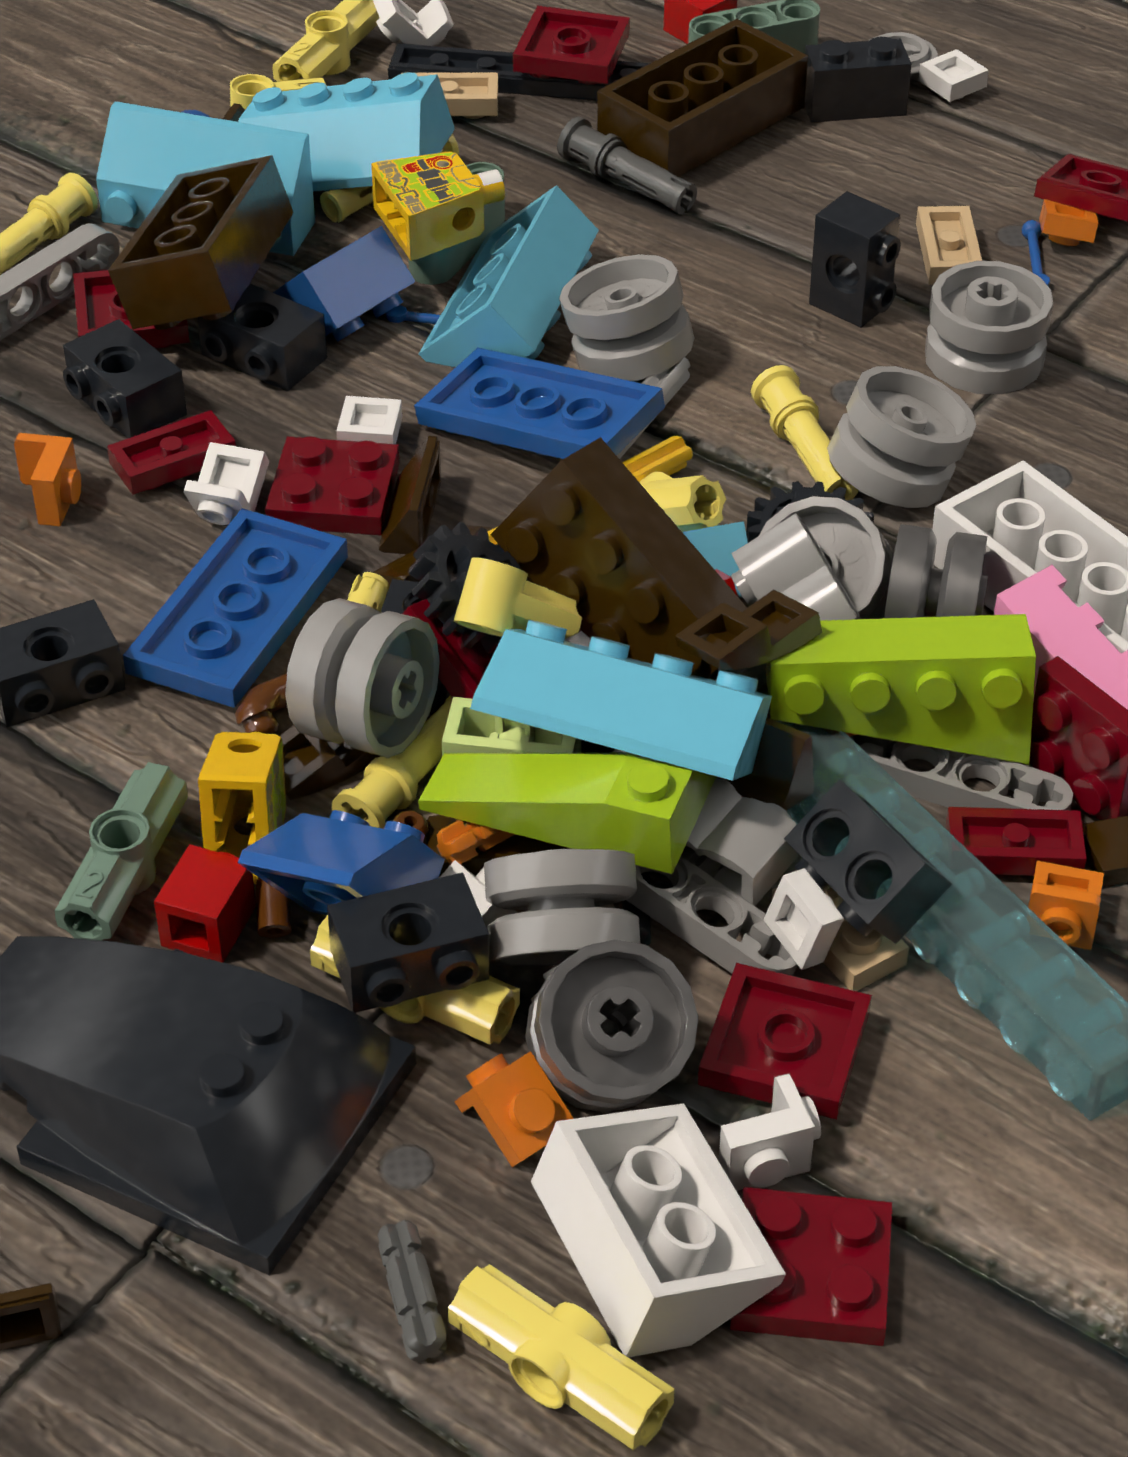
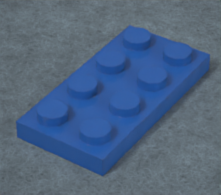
(538, 405)
(236, 607)

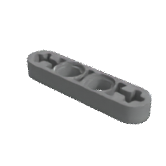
(80, 251)
(945, 782)
(697, 891)

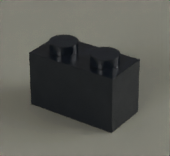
(857, 79)

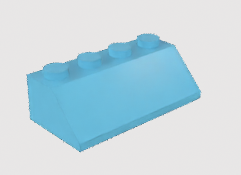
(358, 123)
(153, 145)
(514, 283)
(624, 701)

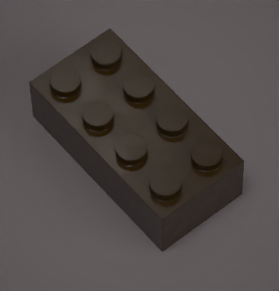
(704, 97)
(201, 244)
(616, 553)

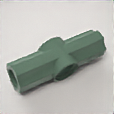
(122, 853)

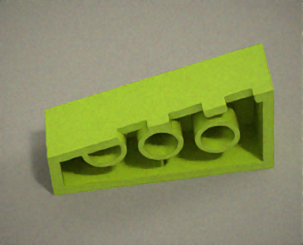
(915, 682)

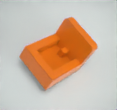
(52, 471)
(1067, 901)
(515, 1104)

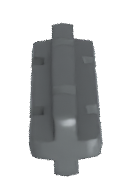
(412, 1291)

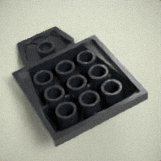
(189, 1087)

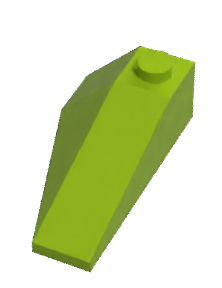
(575, 800)

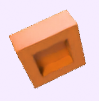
(1067, 224)

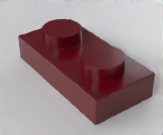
(167, 452)
(1015, 839)

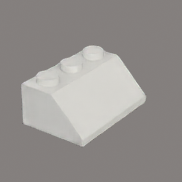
(653, 1226)

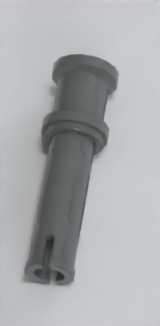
(609, 158)

